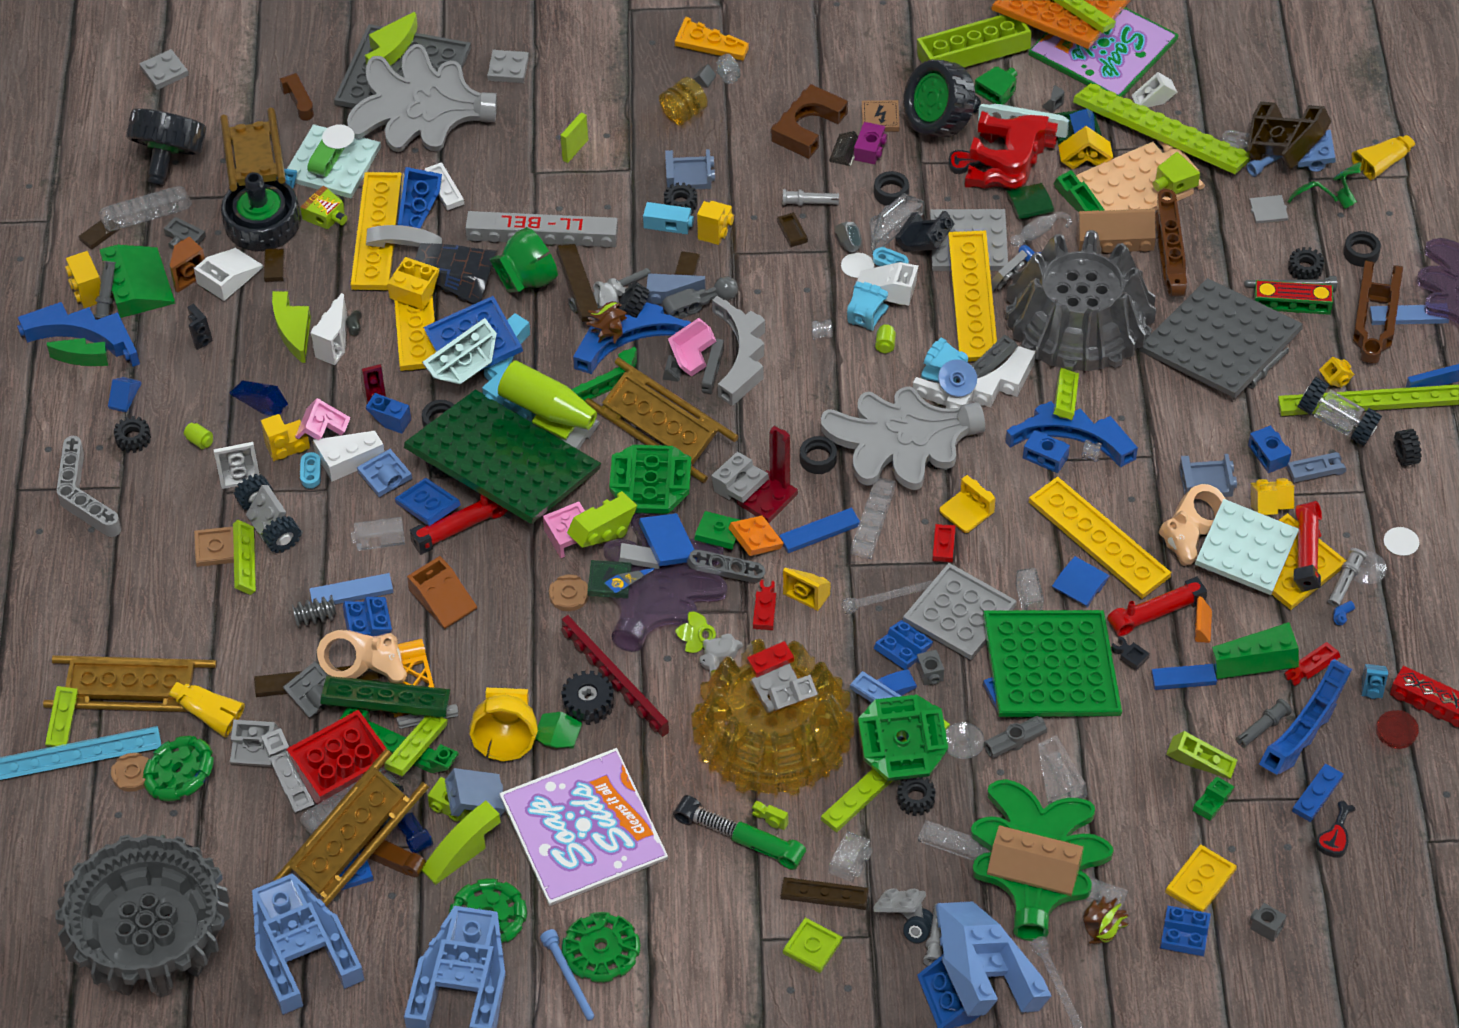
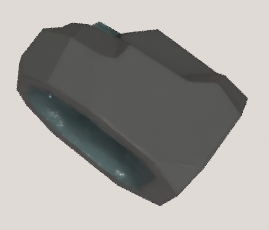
(848, 236)

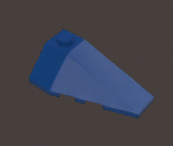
(417, 196)

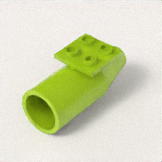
(555, 404)

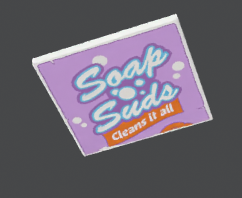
(583, 826)

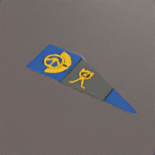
(621, 581)

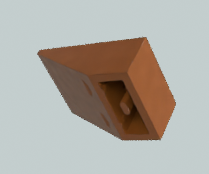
(441, 592)

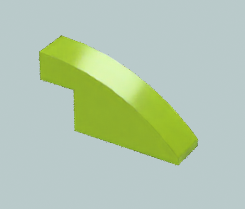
(393, 39)
(292, 324)
(461, 843)

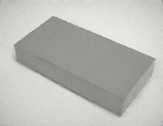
(637, 556)

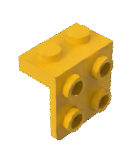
(969, 506)

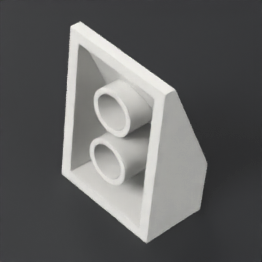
(236, 464)

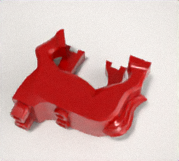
(1024, 138)

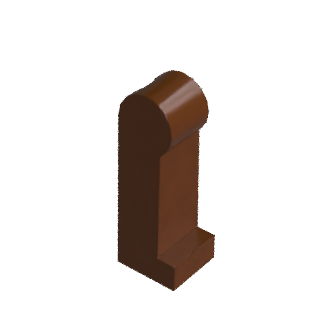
(292, 85)
(397, 858)

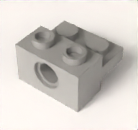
(738, 478)
(248, 744)

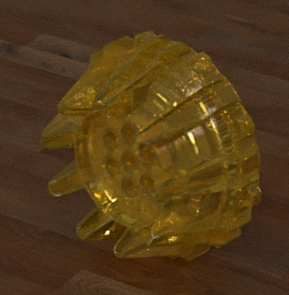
(779, 756)

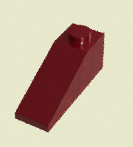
(372, 381)

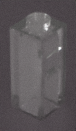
(378, 533)

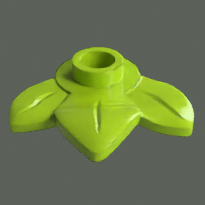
(692, 632)

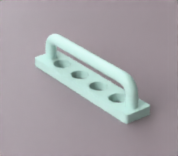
(1007, 111)

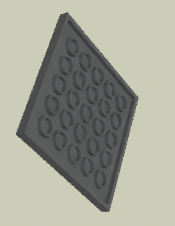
(354, 85)
(1221, 337)

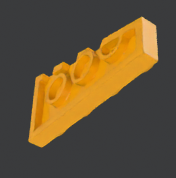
(699, 38)

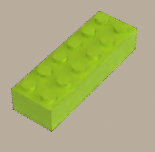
(976, 41)

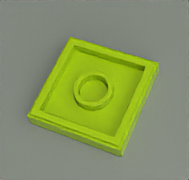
(574, 137)
(812, 945)

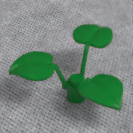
(1344, 194)

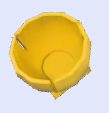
(504, 721)

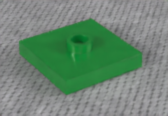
(715, 530)

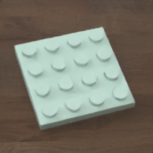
(346, 172)
(1247, 546)

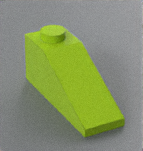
(1201, 755)

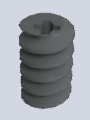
(314, 611)

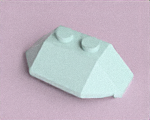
(463, 355)

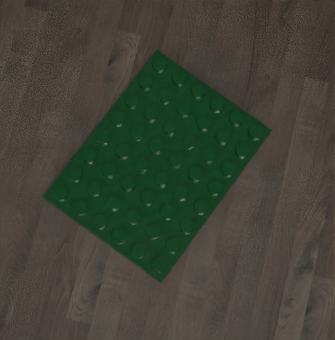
(502, 456)

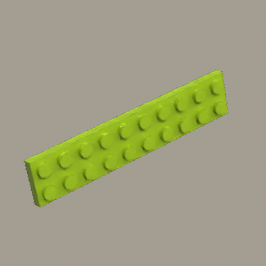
(1162, 128)

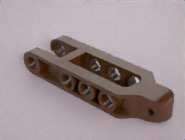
(1170, 244)
(1385, 293)

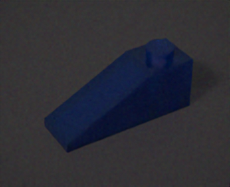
(261, 397)

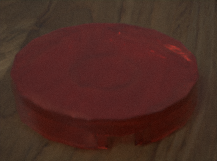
(1397, 729)

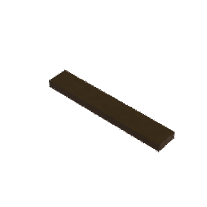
(577, 280)
(273, 684)

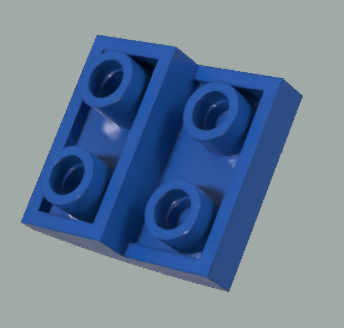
(1080, 581)
(368, 616)
(903, 644)
(1185, 930)

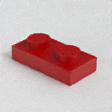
(943, 543)
(770, 659)

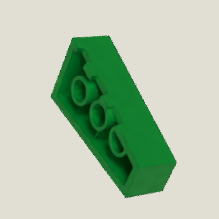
(1257, 653)

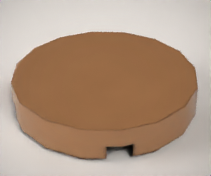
(568, 593)
(128, 772)

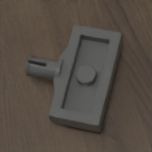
(181, 230)

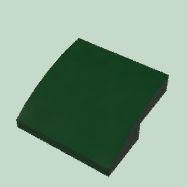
(1030, 200)

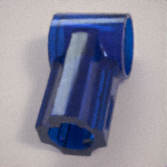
(416, 837)

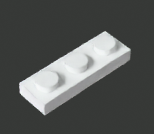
(448, 192)

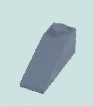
(664, 285)

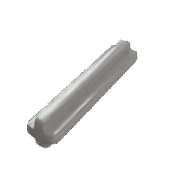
(411, 720)

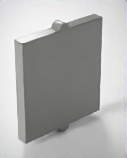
(1268, 209)

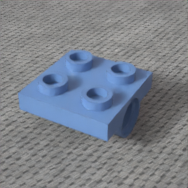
(1319, 154)
(384, 472)

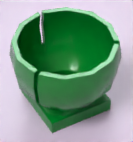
(519, 262)

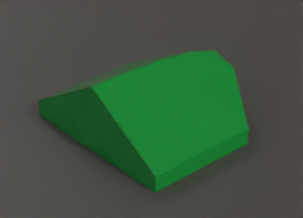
(558, 730)

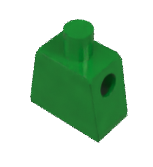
(996, 85)

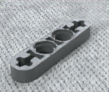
(726, 562)

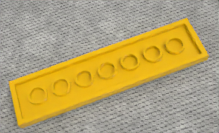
(378, 208)
(972, 292)
(1100, 537)

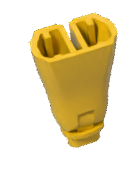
(1381, 156)
(209, 707)

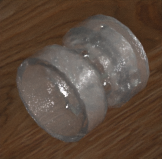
(822, 329)

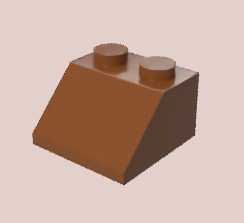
(184, 259)

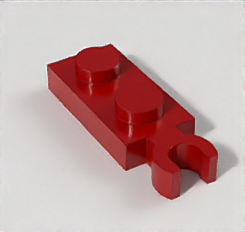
(765, 607)
(1313, 663)

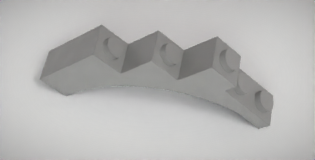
(746, 370)

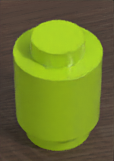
(885, 339)
(198, 435)

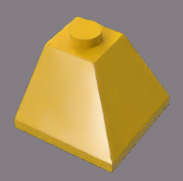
(805, 588)

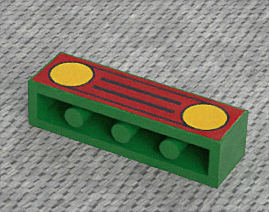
(1294, 296)

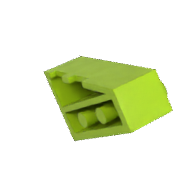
(603, 523)

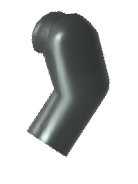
(353, 322)

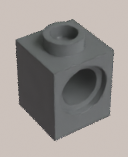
(928, 661)
(1268, 930)

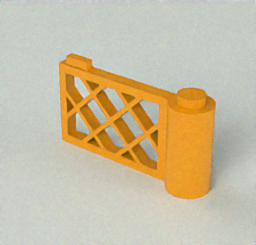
(413, 654)

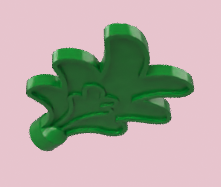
(1054, 822)

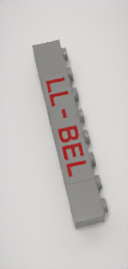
(550, 228)

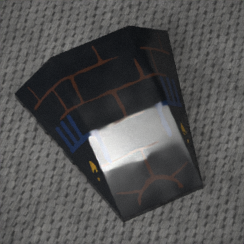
(460, 268)

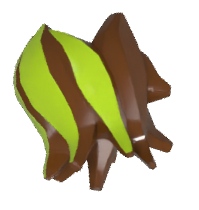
(607, 321)
(1104, 920)

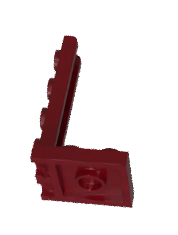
(776, 491)

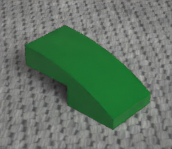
(1213, 799)

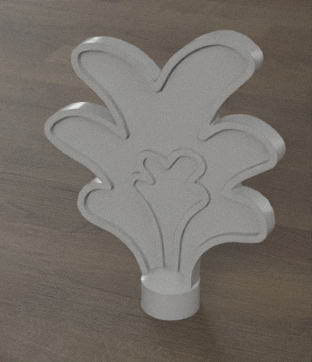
(418, 102)
(903, 432)

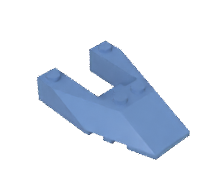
(292, 924)
(981, 949)
(461, 957)

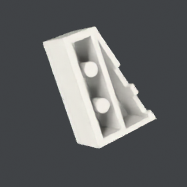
(345, 453)

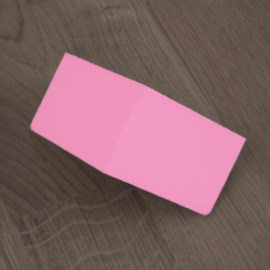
(689, 344)
(318, 417)
(557, 524)

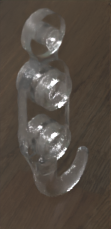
(1038, 227)

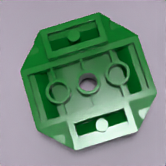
(651, 477)

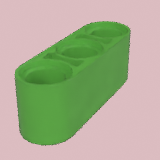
(323, 159)

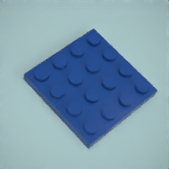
(449, 328)

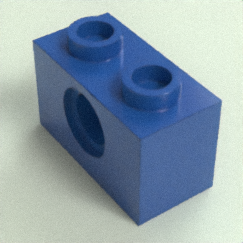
(1269, 449)
(1046, 451)

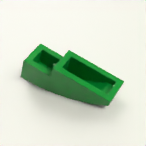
(1077, 193)
(79, 352)

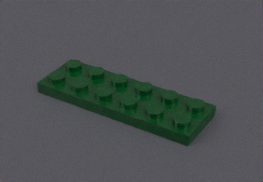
(385, 696)

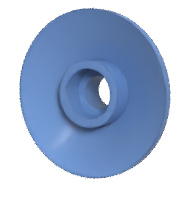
(960, 370)

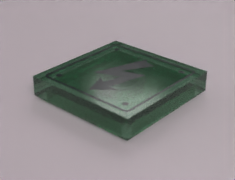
(603, 571)

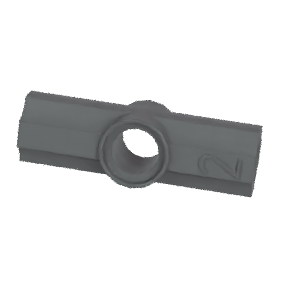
(1005, 741)

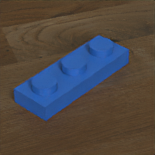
(1317, 792)

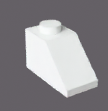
(1155, 91)

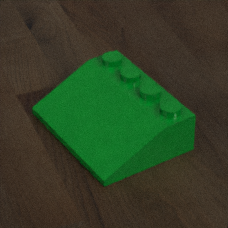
(138, 279)

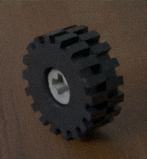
(596, 705)

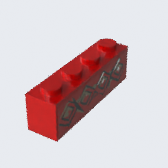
(1427, 695)

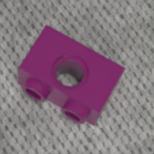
(869, 143)

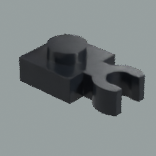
(1130, 654)

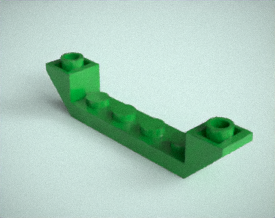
(606, 382)
(430, 760)

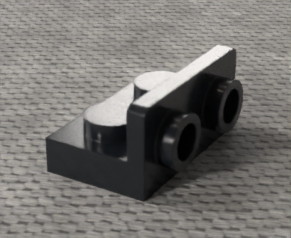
(199, 327)

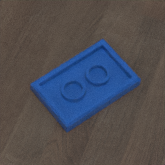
(427, 501)
(667, 539)

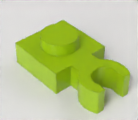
(773, 816)

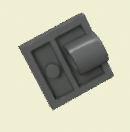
(307, 689)

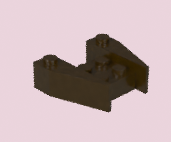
(1285, 136)

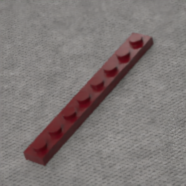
(620, 682)

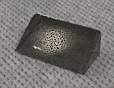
(844, 149)

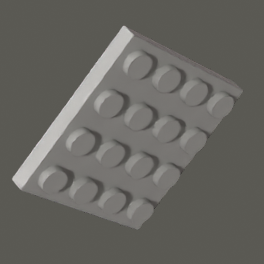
(988, 220)
(954, 610)

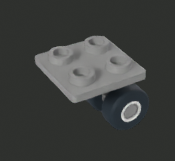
(910, 905)

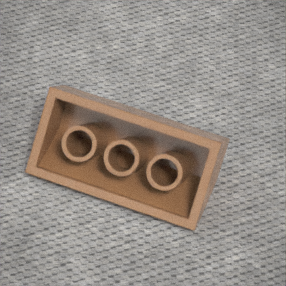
(1131, 227)
(1035, 860)

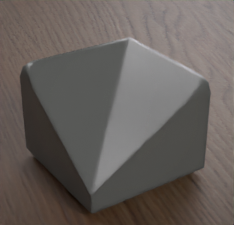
(1056, 100)

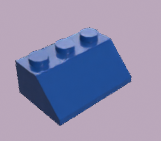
(943, 997)

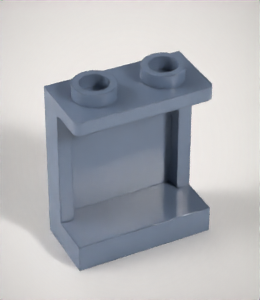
(690, 170)
(1212, 472)
(471, 788)

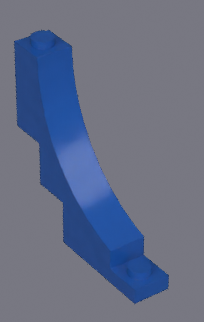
(55, 322)

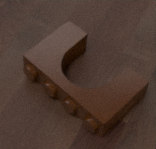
(811, 102)

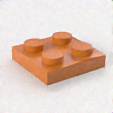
(755, 535)

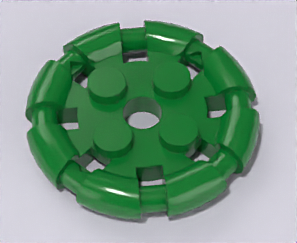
(184, 781)
(491, 901)
(601, 958)

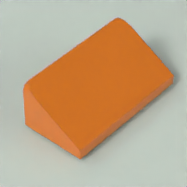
(1203, 621)

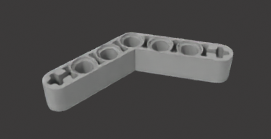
(76, 500)

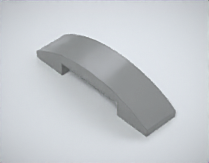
(401, 235)
(285, 771)

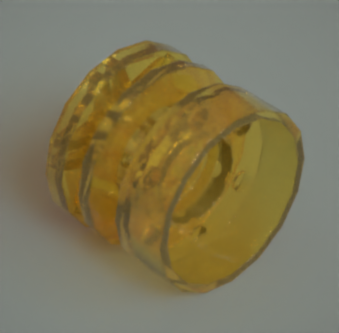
(683, 100)

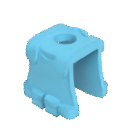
(866, 305)
(937, 356)

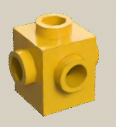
(1337, 372)

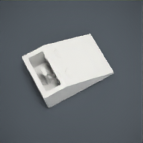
(226, 272)
(896, 278)
(331, 332)

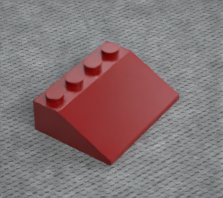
(336, 756)

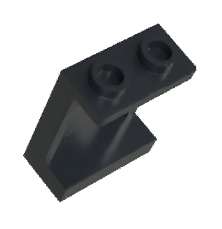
(925, 234)

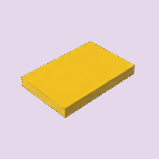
(1200, 879)

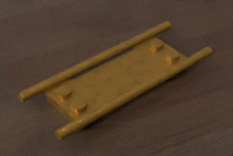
(253, 150)
(658, 415)
(127, 680)
(348, 831)

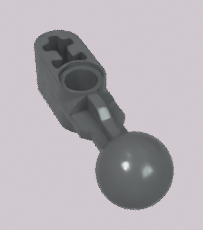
(691, 301)

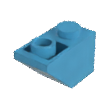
(1374, 680)

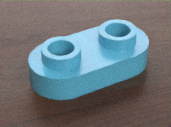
(884, 256)
(310, 474)

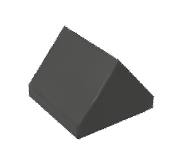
(705, 76)
(672, 370)

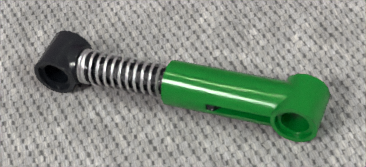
(788, 852)

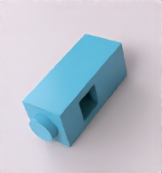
(667, 218)

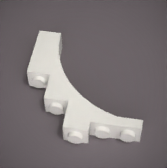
(1007, 379)

